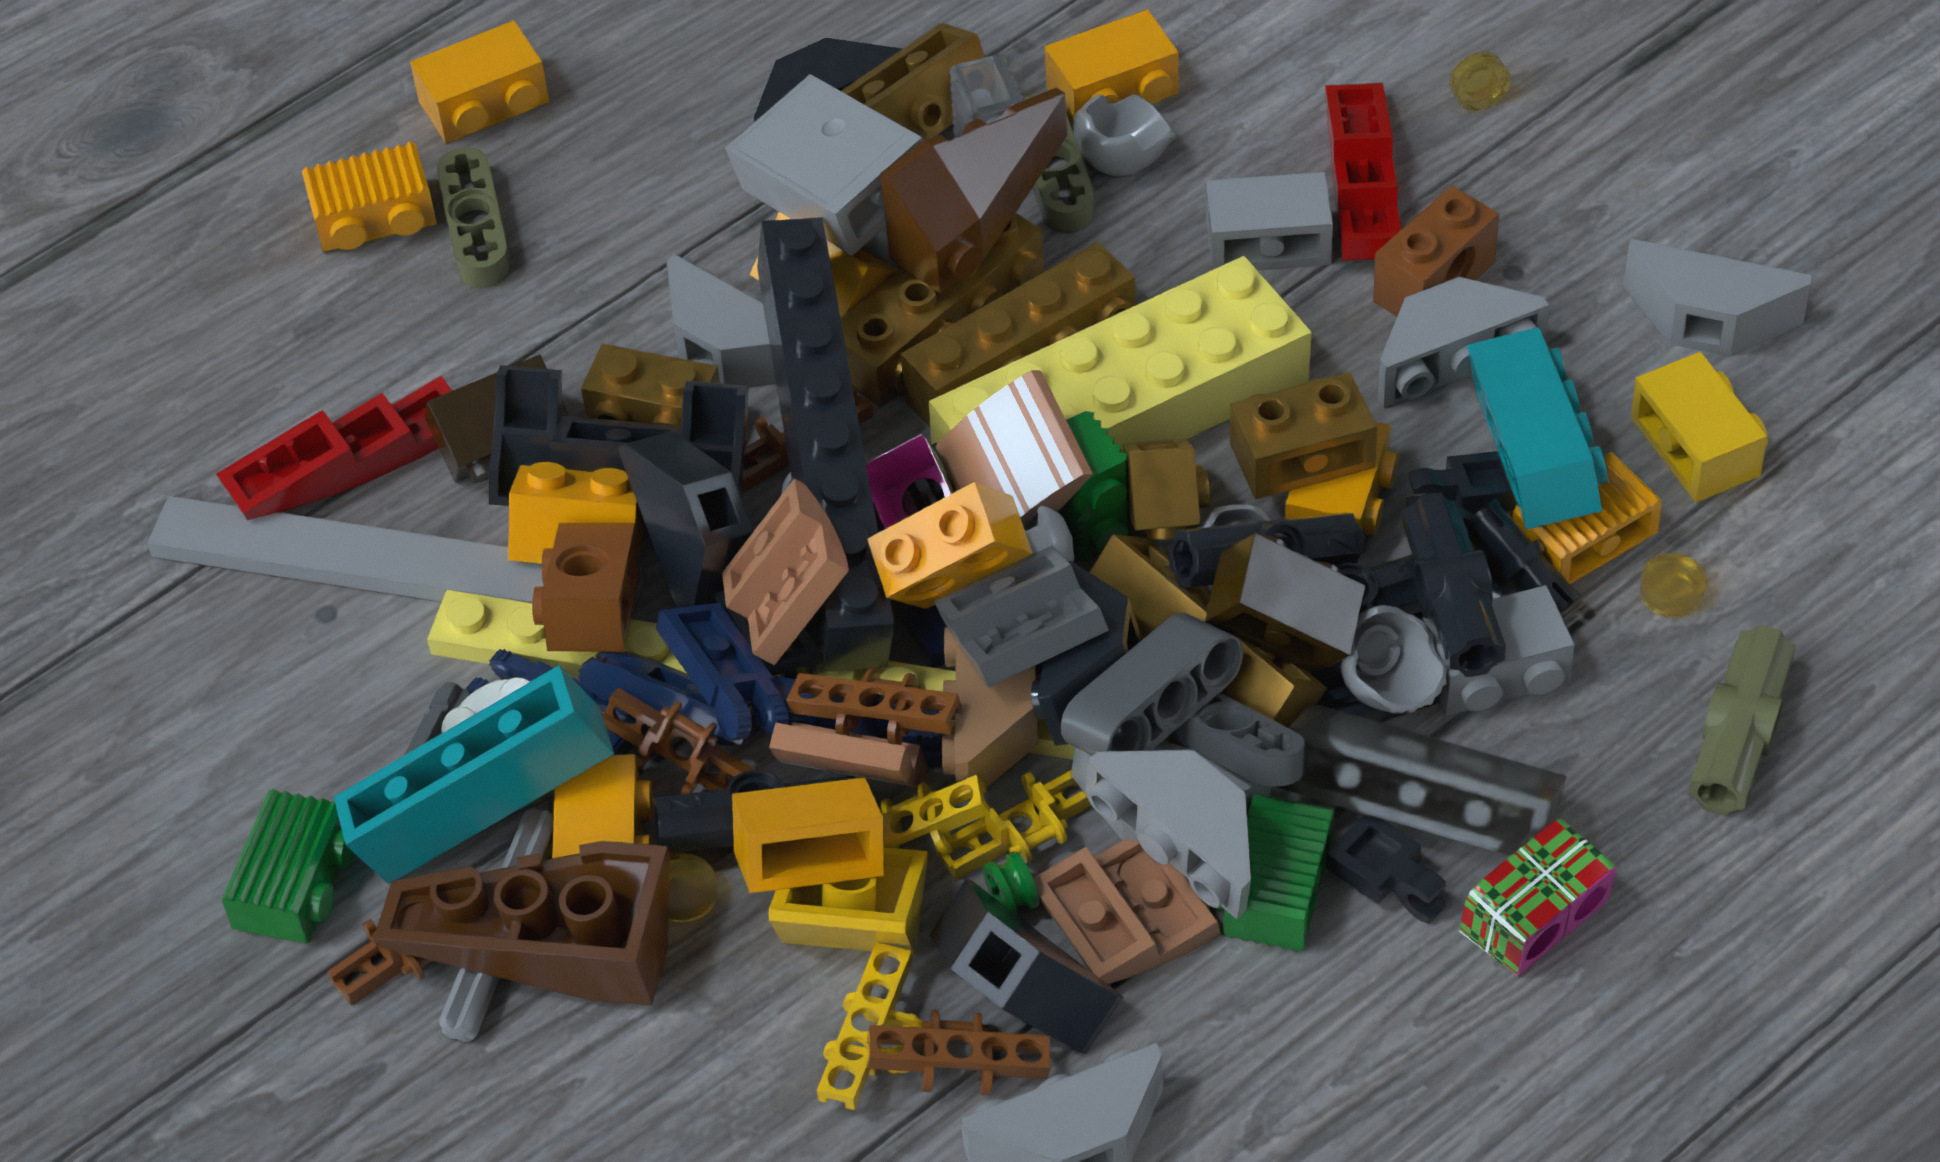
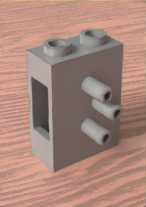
(822, 159)

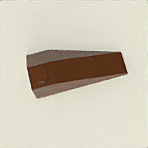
(959, 194)
(560, 924)

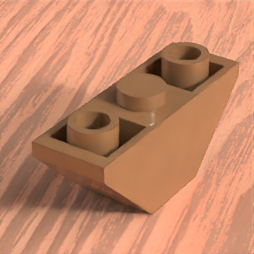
(993, 724)

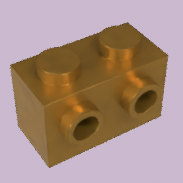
(640, 385)
(1303, 435)
(1165, 487)

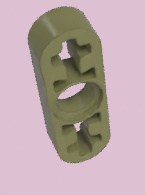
(1071, 177)
(466, 236)

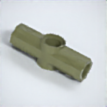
(1742, 720)

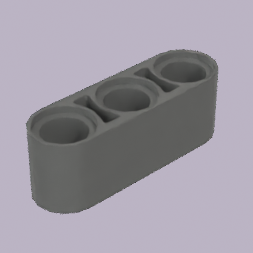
(1153, 687)

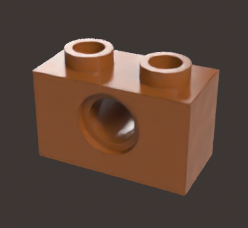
(1443, 242)
(588, 587)

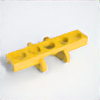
(938, 810)
(1045, 826)
(853, 1058)

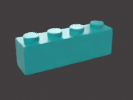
(1538, 427)
(473, 775)

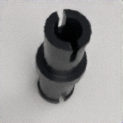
(1519, 555)

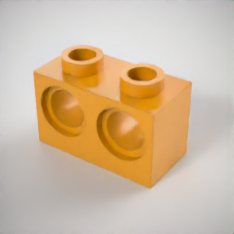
(949, 545)

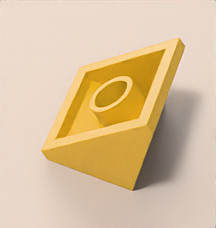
(856, 911)

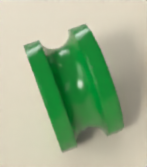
(1011, 883)

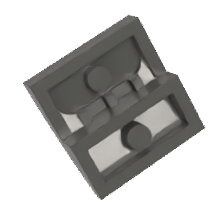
(1021, 616)

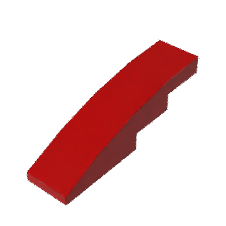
(1362, 168)
(332, 457)

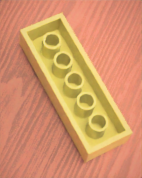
(1162, 363)

